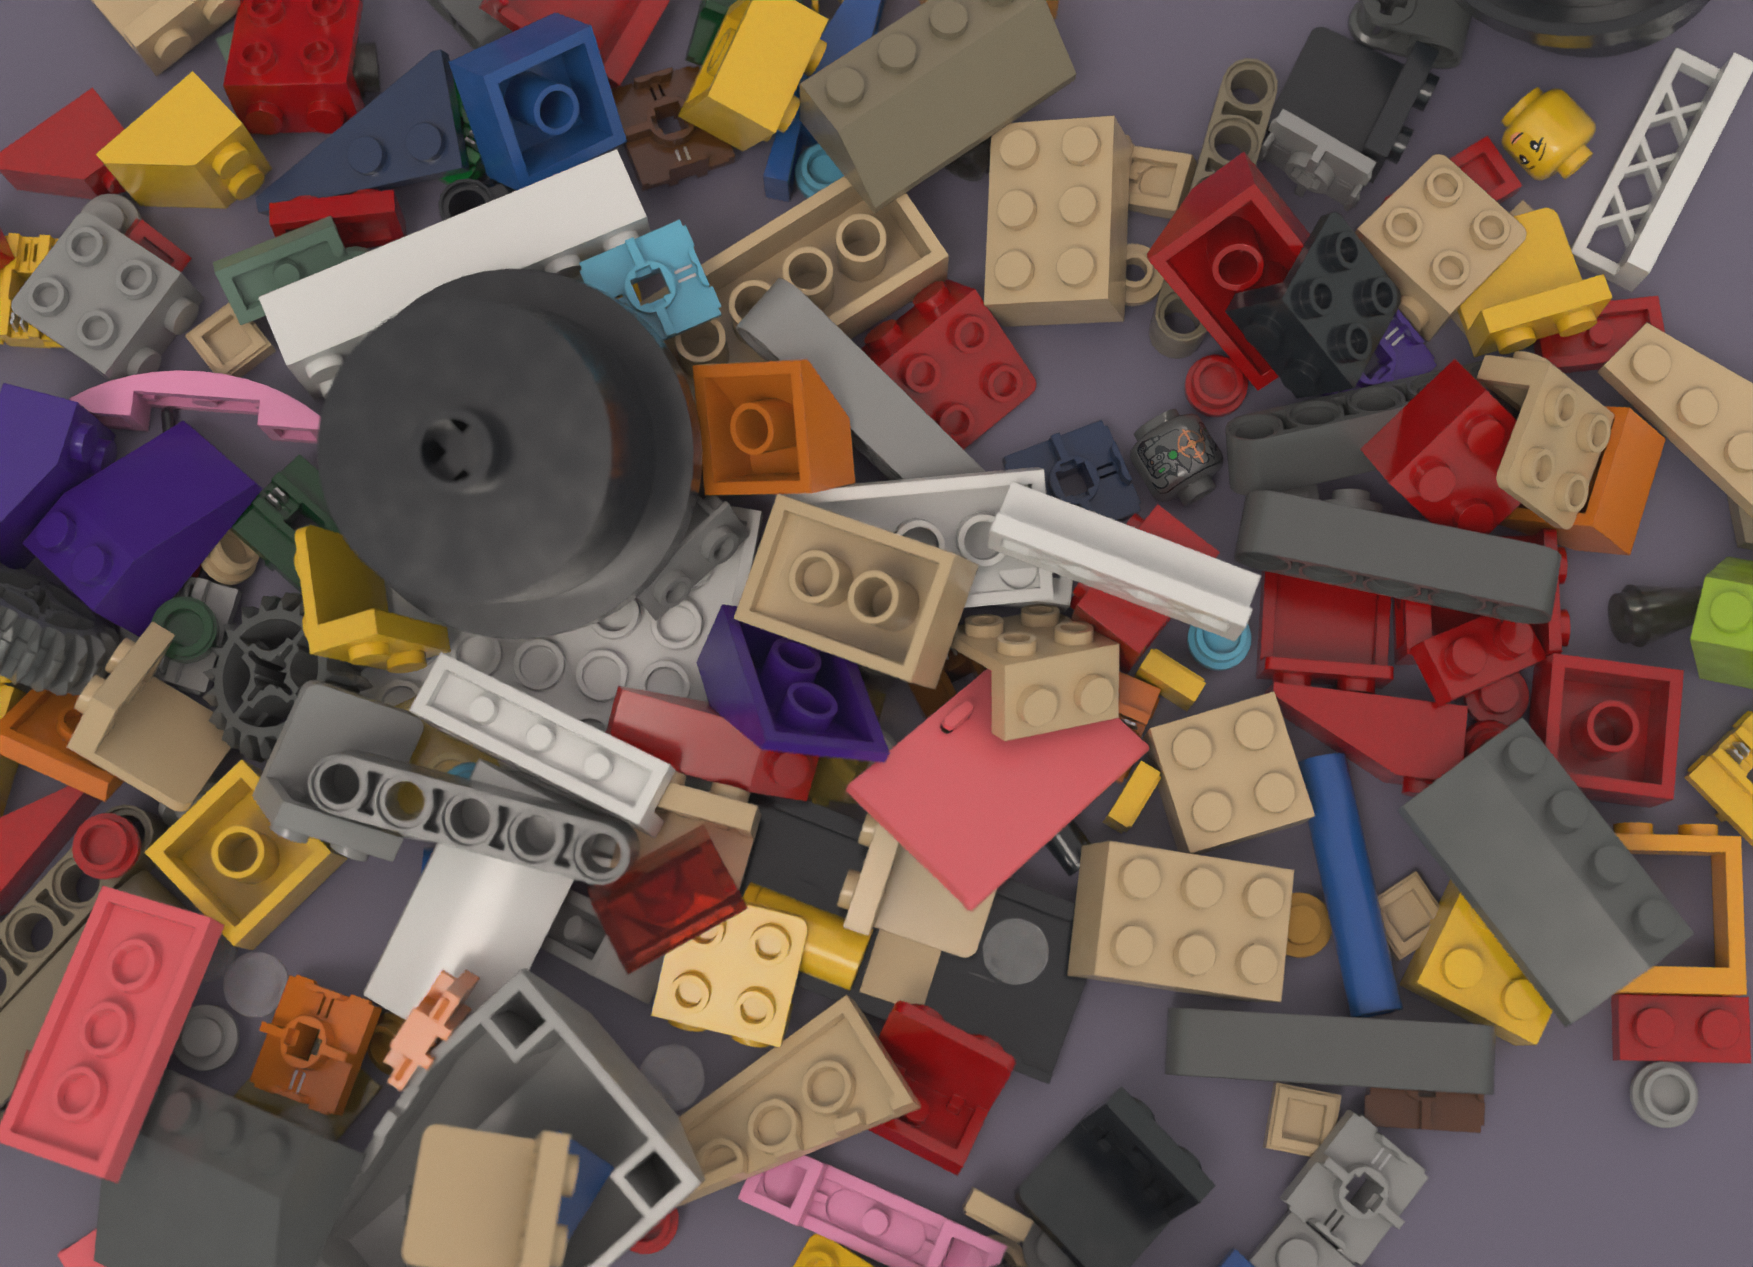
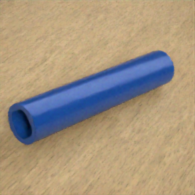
(1349, 888)

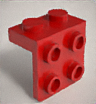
(294, 65)
(952, 360)
(951, 1077)

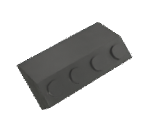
(1545, 872)

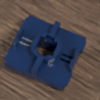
(1084, 453)

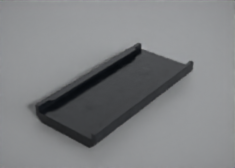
(807, 856)

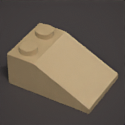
(856, 591)

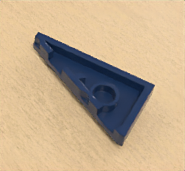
(393, 142)

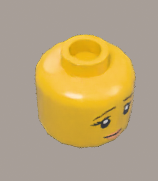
(1548, 134)

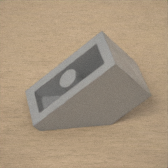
(582, 942)

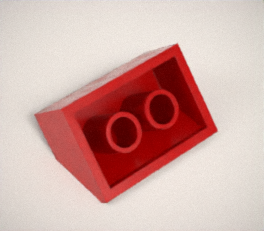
(1224, 241)

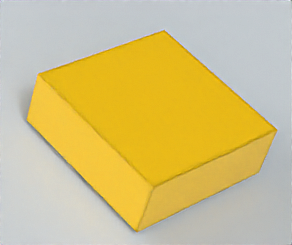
(1175, 680)
(1132, 798)

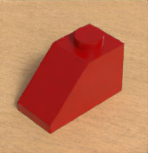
(62, 152)

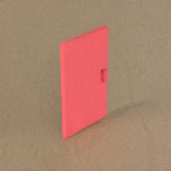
(983, 803)

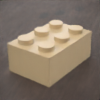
(1057, 222)
(1181, 922)

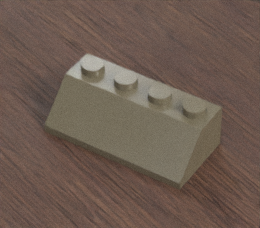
(932, 90)

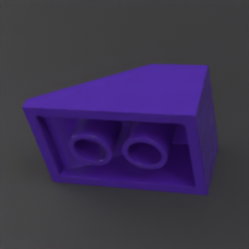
(44, 452)
(143, 525)
(788, 693)

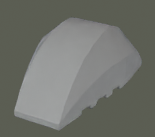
(518, 1070)

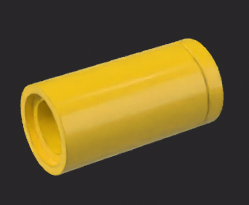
(829, 949)

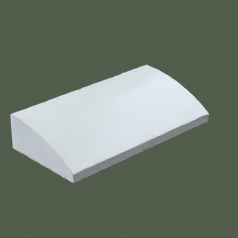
(952, 516)
(472, 911)

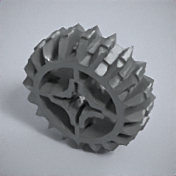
(50, 635)
(251, 679)

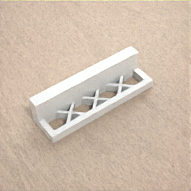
(1682, 172)
(1124, 561)
(544, 743)

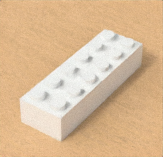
(534, 228)

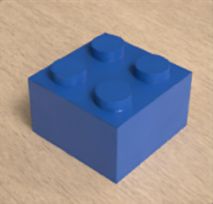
(538, 101)

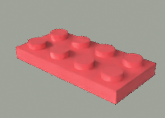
(109, 1033)

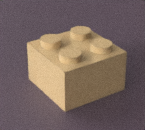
(1228, 775)

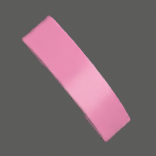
(128, 402)
(867, 1217)

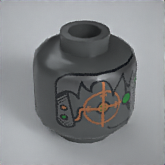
(1176, 457)

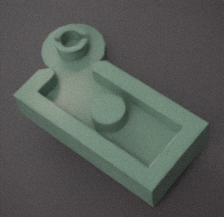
(278, 264)

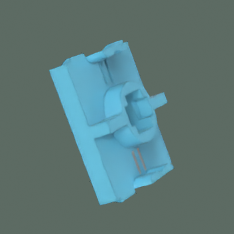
(665, 252)

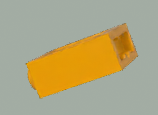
(1729, 973)

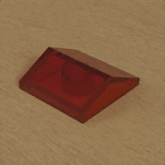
(666, 899)

